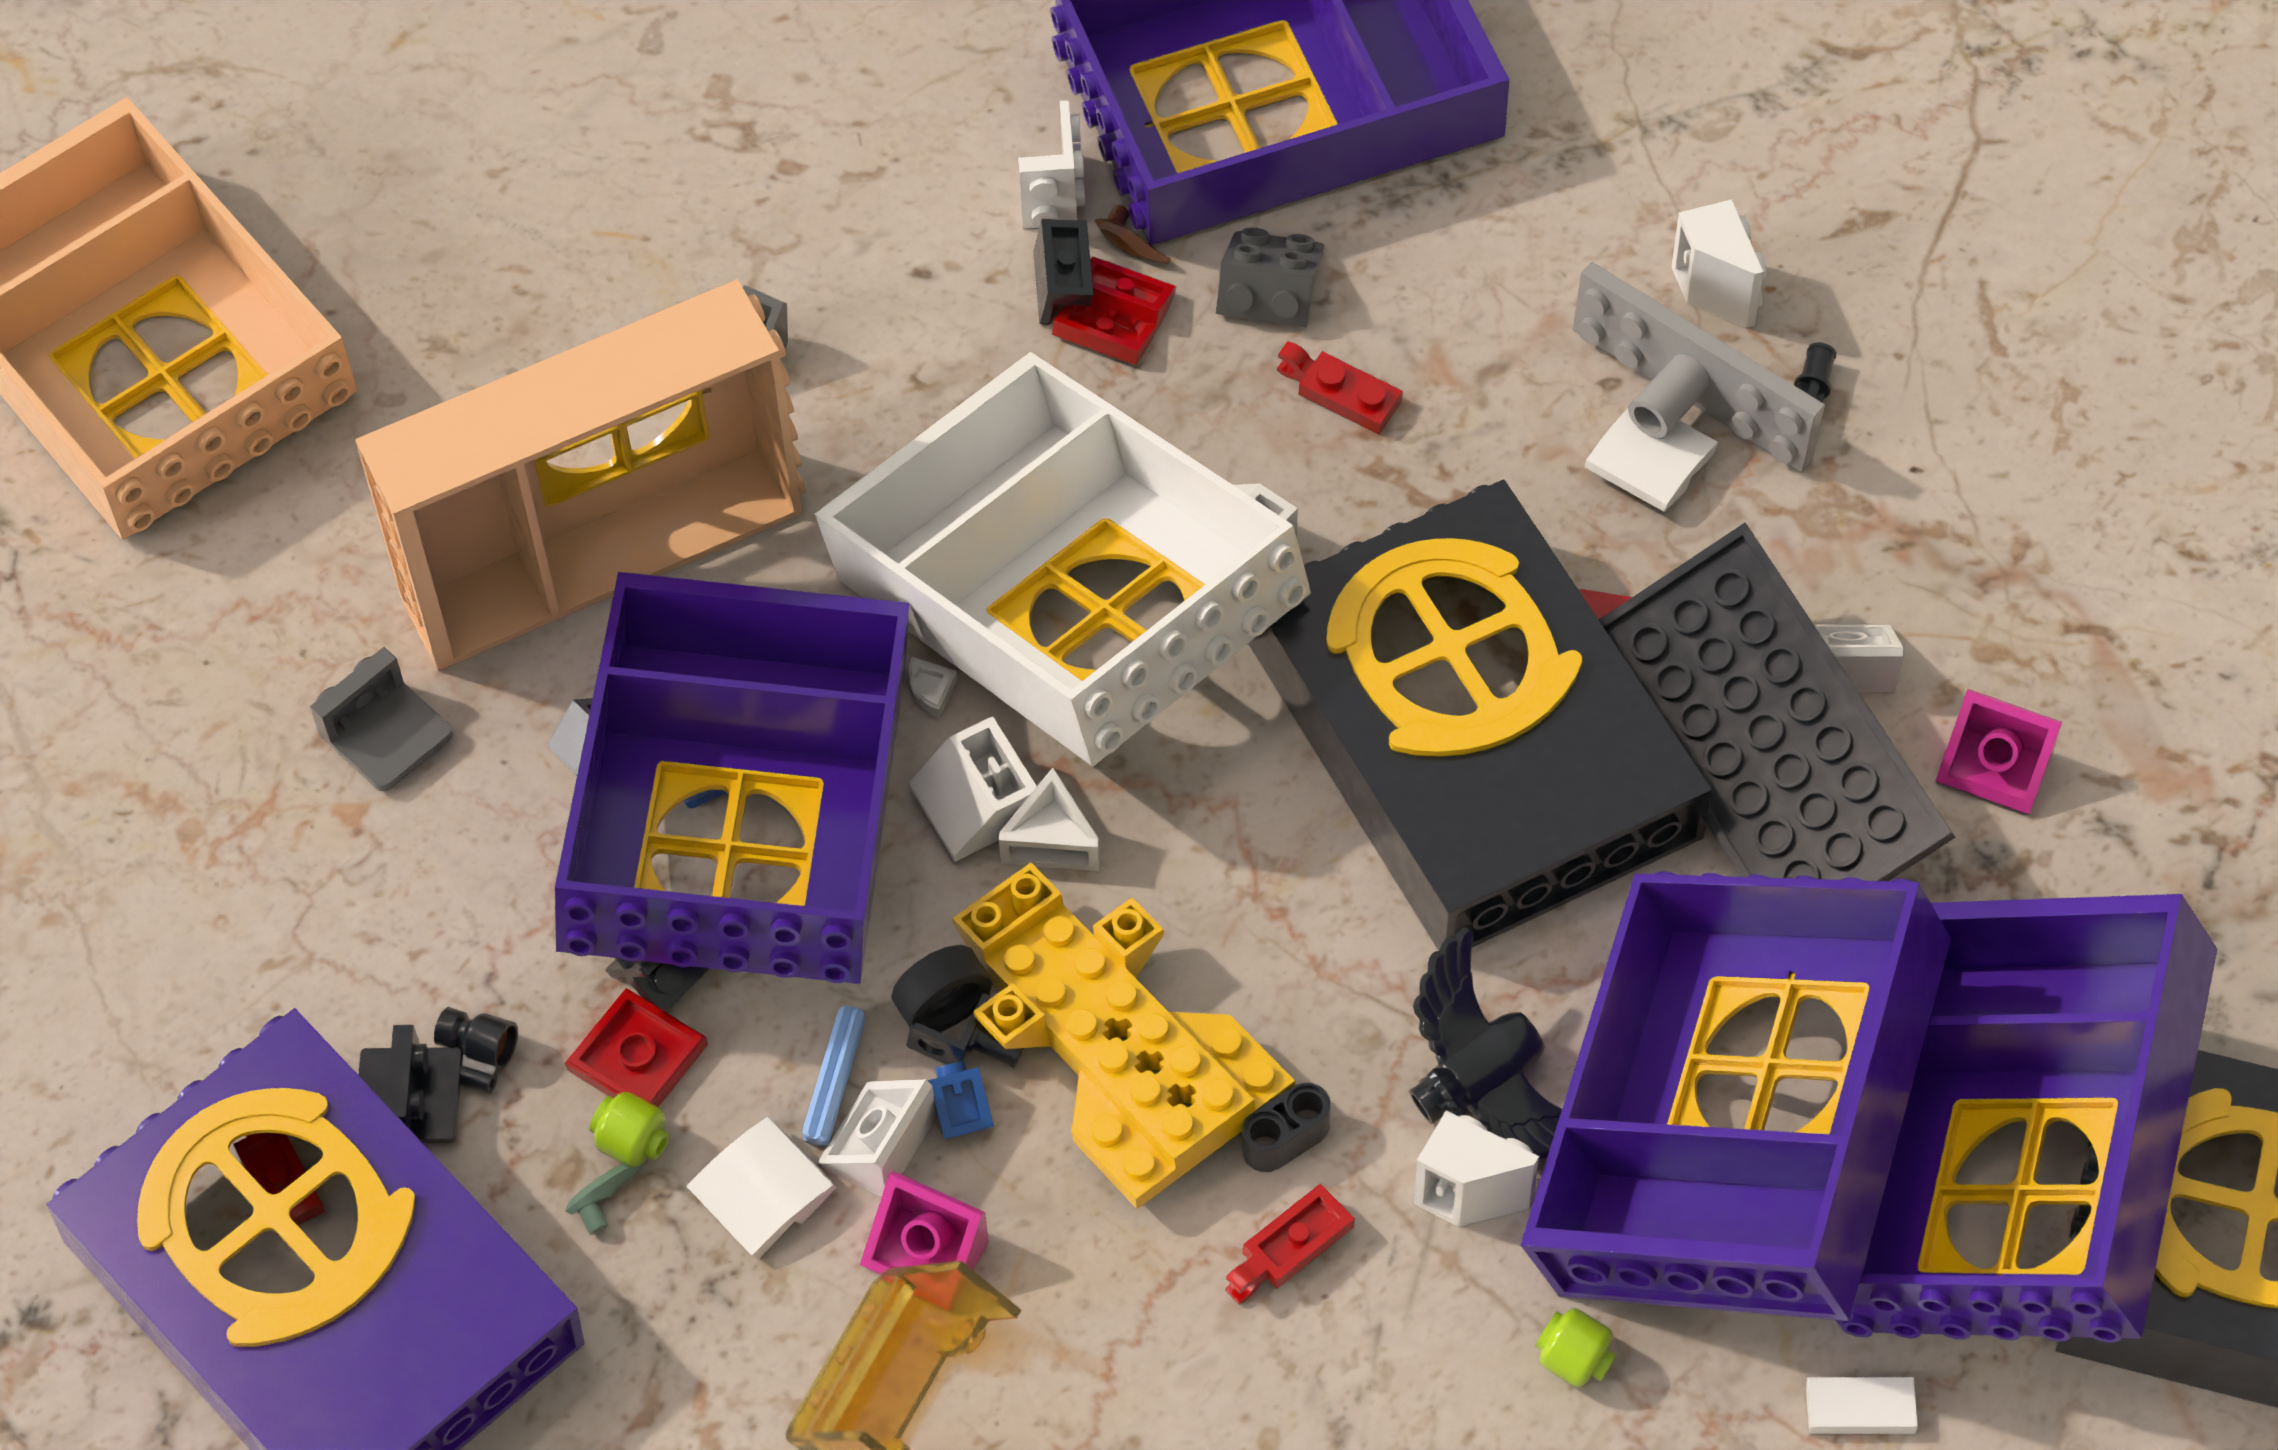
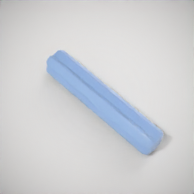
(833, 1076)

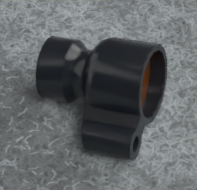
(486, 1045)

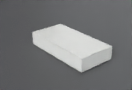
(1861, 1405)

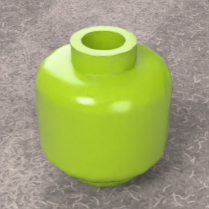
(629, 1129)
(1576, 1347)

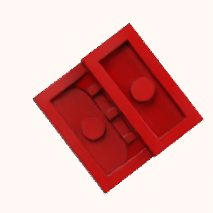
(1122, 313)

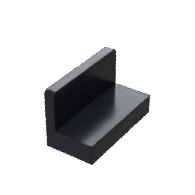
(1062, 266)

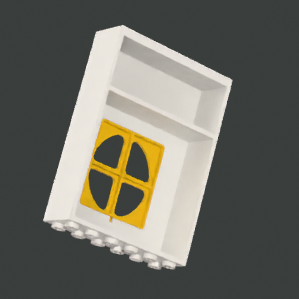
(1019, 496)

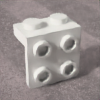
(1049, 181)

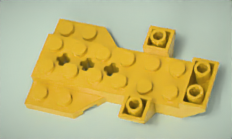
(1082, 995)

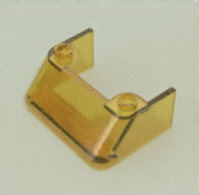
(893, 1354)

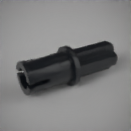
(1817, 371)

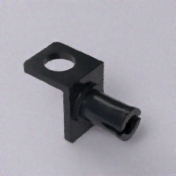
(953, 1050)

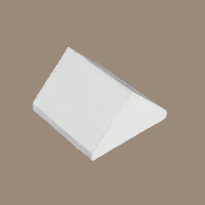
(1867, 654)
(880, 1133)

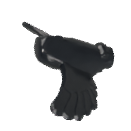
(1478, 1059)

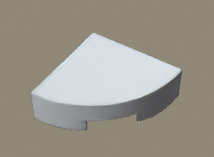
(931, 685)

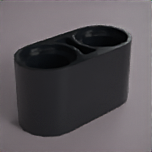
(1291, 1132)

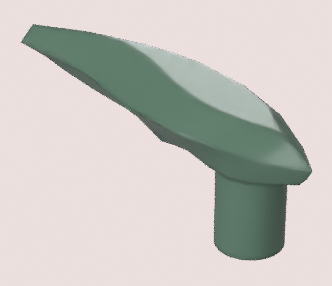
(602, 1188)

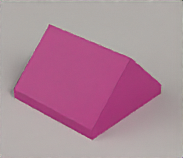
(1999, 751)
(923, 1228)

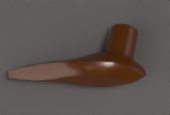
(1126, 240)

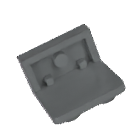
(1268, 277)
(379, 722)

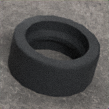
(942, 988)

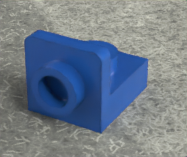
(960, 1100)

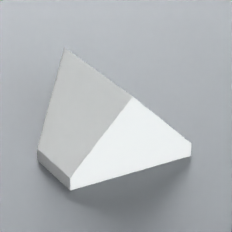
(1050, 831)

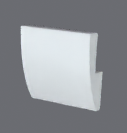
(1650, 466)
(761, 1186)

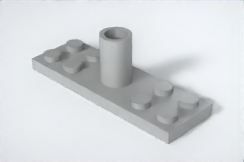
(1694, 370)

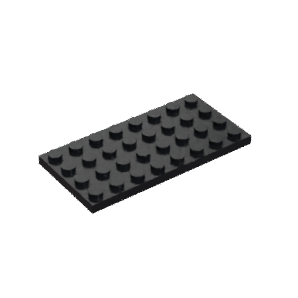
(1773, 722)

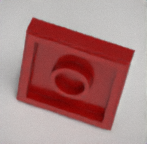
(636, 1050)

